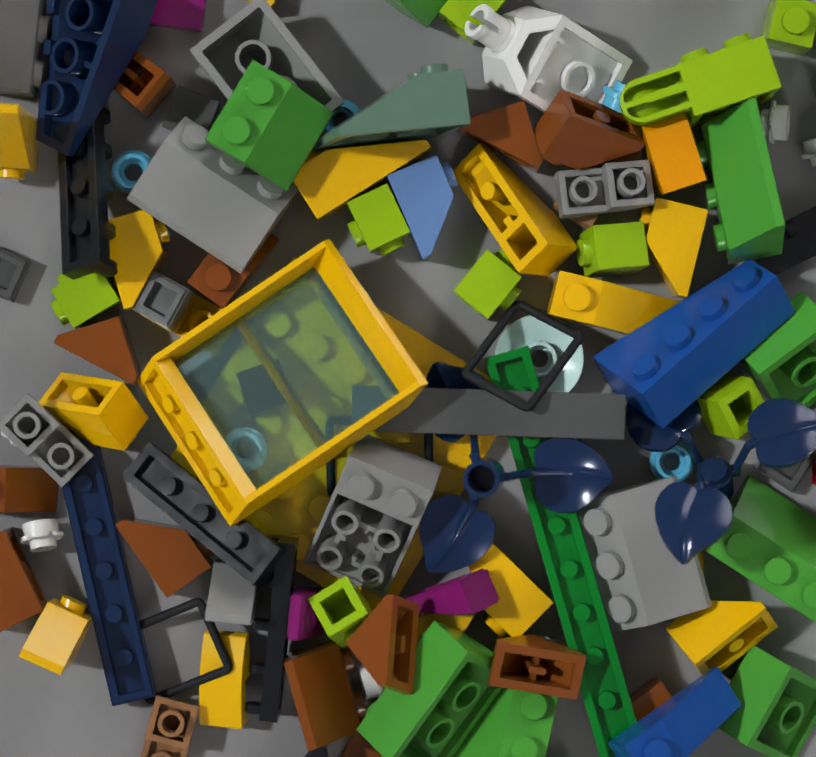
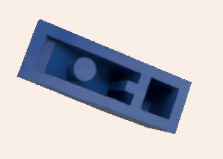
(681, 721)

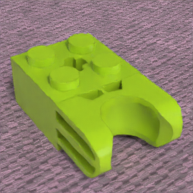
(703, 84)

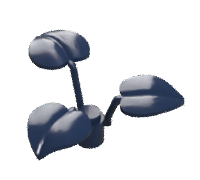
(701, 515)
(459, 534)

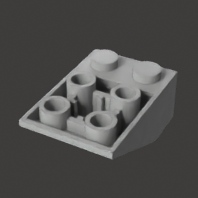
(373, 514)

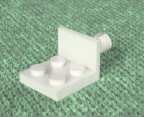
(541, 52)

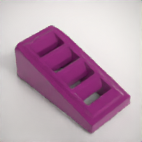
(458, 596)
(302, 619)

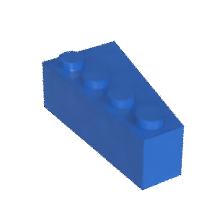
(695, 342)

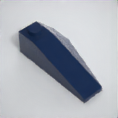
(86, 58)

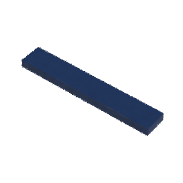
(108, 583)

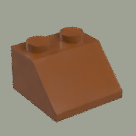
(324, 692)

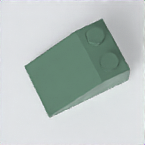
(421, 107)

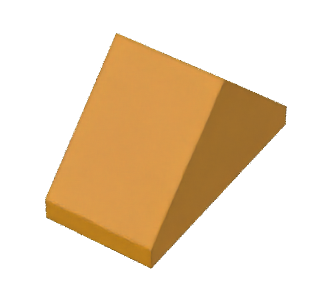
(672, 154)

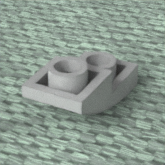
(604, 189)
(45, 439)

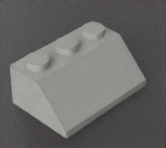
(261, 36)
(21, 39)
(210, 196)
(631, 563)

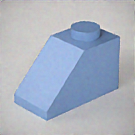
(424, 199)

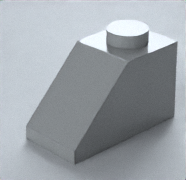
(230, 596)

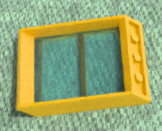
(281, 382)

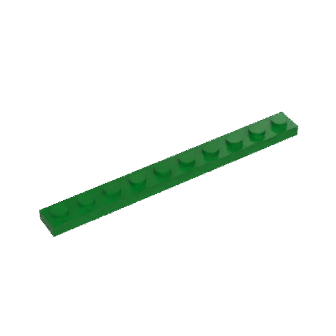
(569, 575)

